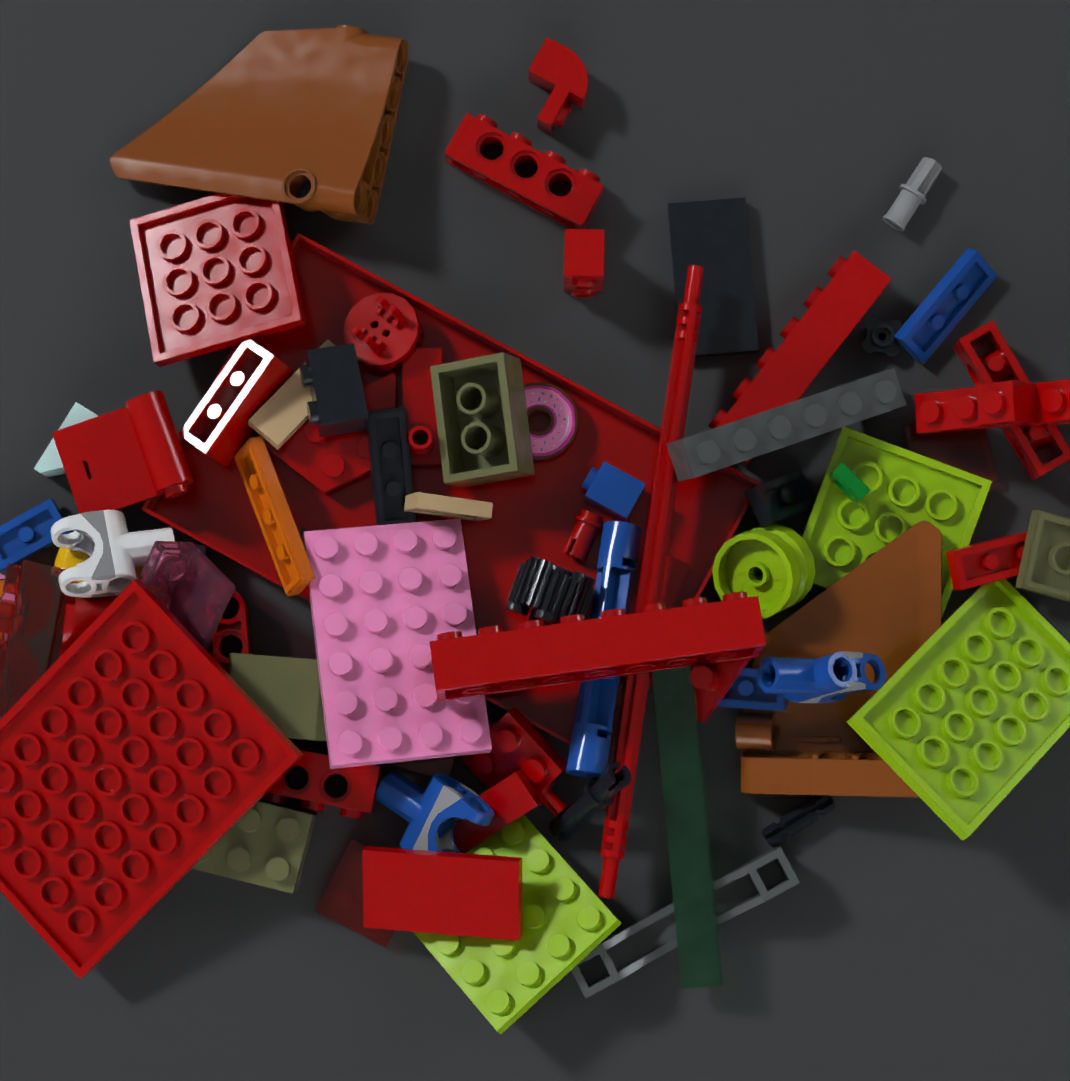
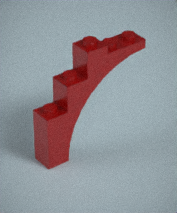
(993, 406)

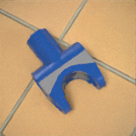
(820, 679)
(432, 811)

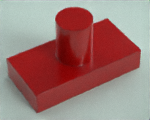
(713, 683)

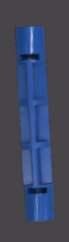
(597, 698)

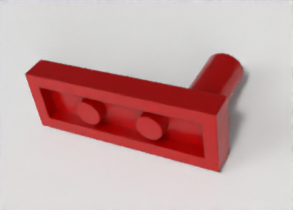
(420, 407)

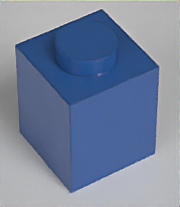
(612, 491)

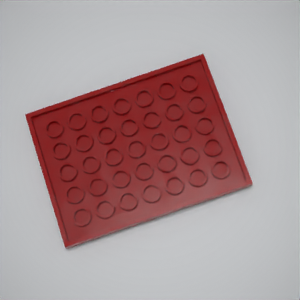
(124, 775)

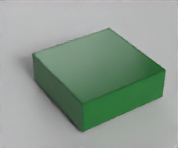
(848, 483)

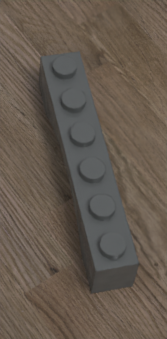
(785, 425)
(656, 933)

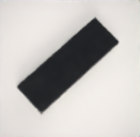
(390, 465)

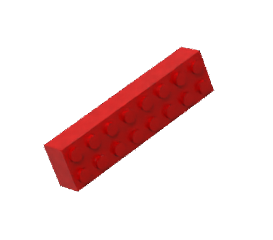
(597, 647)

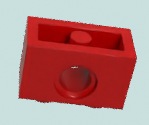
(584, 262)

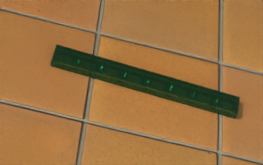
(687, 829)

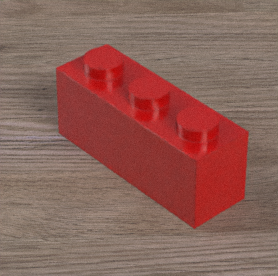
(240, 390)

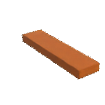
(274, 516)

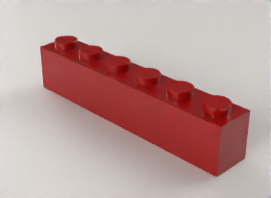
(809, 341)

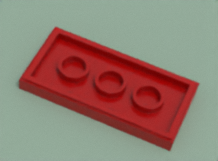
(442, 892)

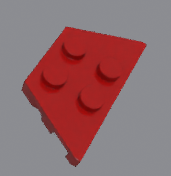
(337, 458)

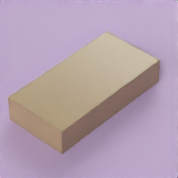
(448, 506)

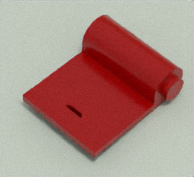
(128, 456)

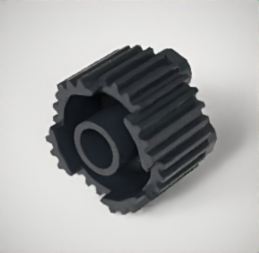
(549, 592)

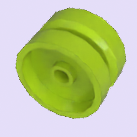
(766, 564)

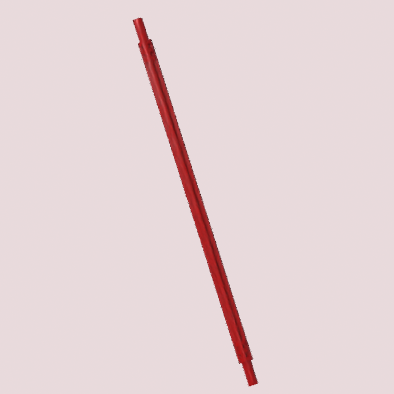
(652, 570)

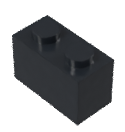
(335, 390)

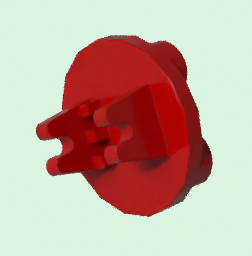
(392, 315)

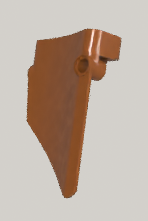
(285, 117)
(877, 609)

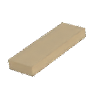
(284, 410)

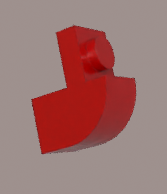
(566, 79)

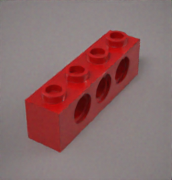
(481, 131)
(991, 360)
(359, 795)

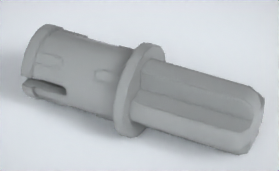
(912, 194)

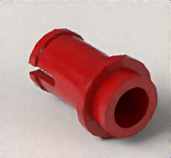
(583, 534)

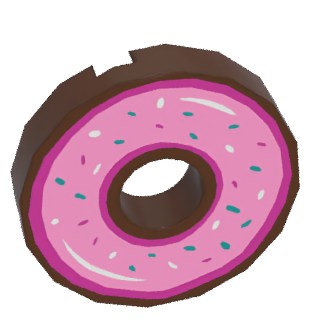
(563, 416)

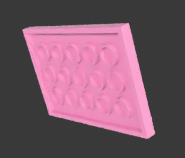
(373, 618)

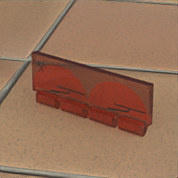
(30, 627)

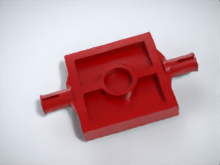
(518, 747)

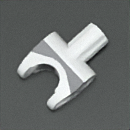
(111, 552)

